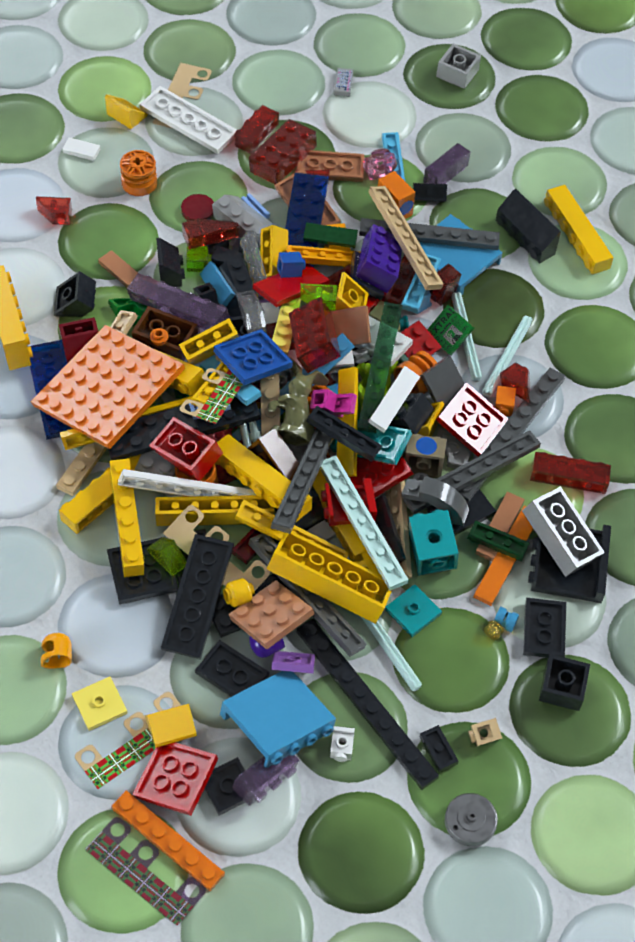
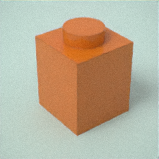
(505, 400)

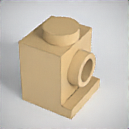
(492, 729)

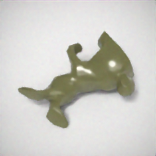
(296, 406)

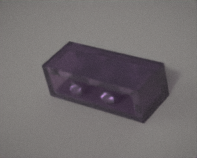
(447, 165)
(258, 780)

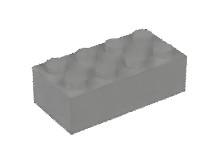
(563, 531)

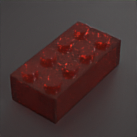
(282, 151)
(314, 335)

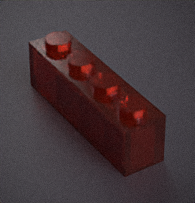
(570, 472)

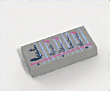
(343, 82)

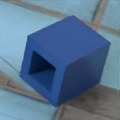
(290, 264)

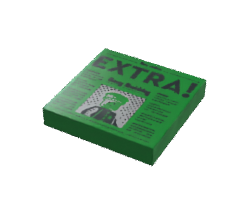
(450, 329)

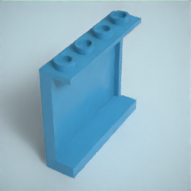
(466, 260)
(279, 716)

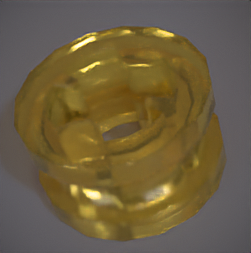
(493, 630)

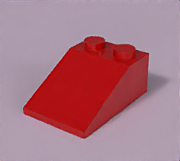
(187, 449)

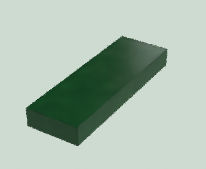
(330, 235)
(498, 540)

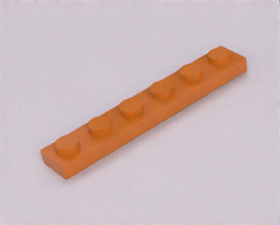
(168, 840)

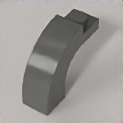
(439, 495)

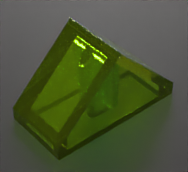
(168, 555)

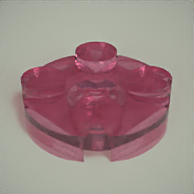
(372, 166)

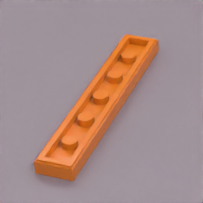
(502, 564)

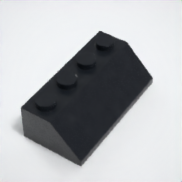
(528, 226)
(238, 278)

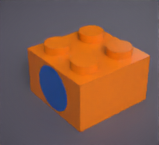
(400, 192)

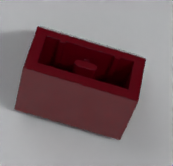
(77, 335)

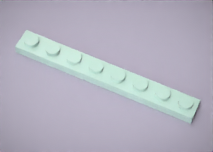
(363, 523)

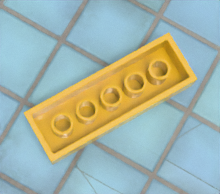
(11, 328)
(330, 576)

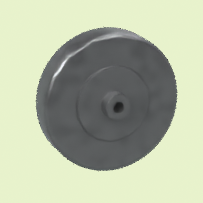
(471, 819)

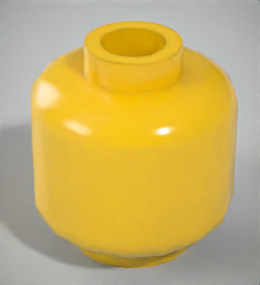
(238, 592)

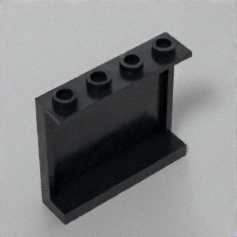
(584, 584)

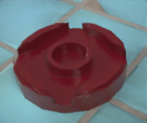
(197, 207)

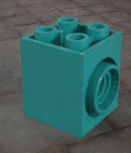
(433, 542)

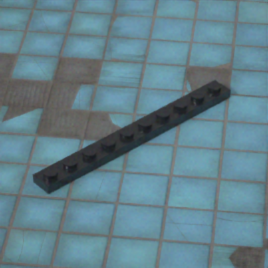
(368, 704)

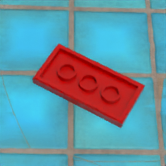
(283, 290)

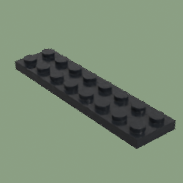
(146, 428)

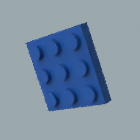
(253, 357)

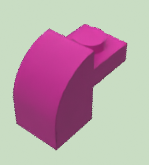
(333, 403)

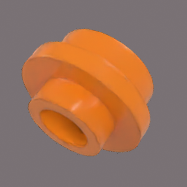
(159, 336)

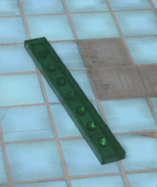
(380, 364)

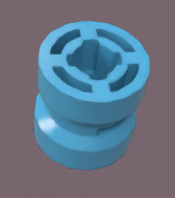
(510, 621)

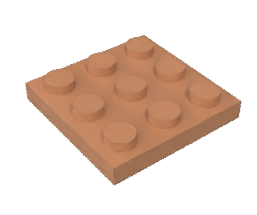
(271, 614)

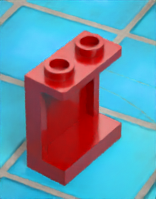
(333, 509)

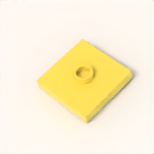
(99, 703)

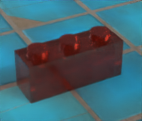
(256, 129)

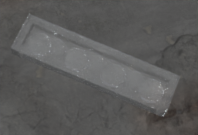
(253, 259)

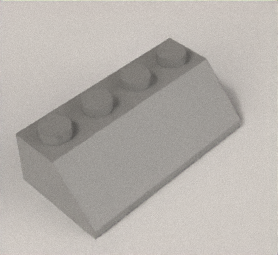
(234, 209)

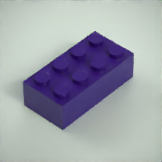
(379, 258)

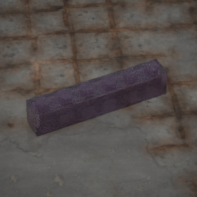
(176, 302)

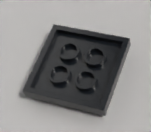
(153, 583)

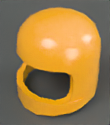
(55, 645)

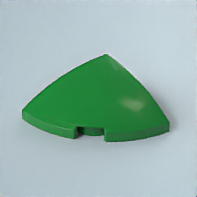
(127, 304)

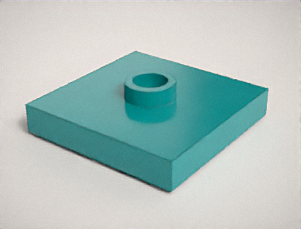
(413, 610)

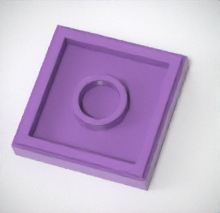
(293, 662)

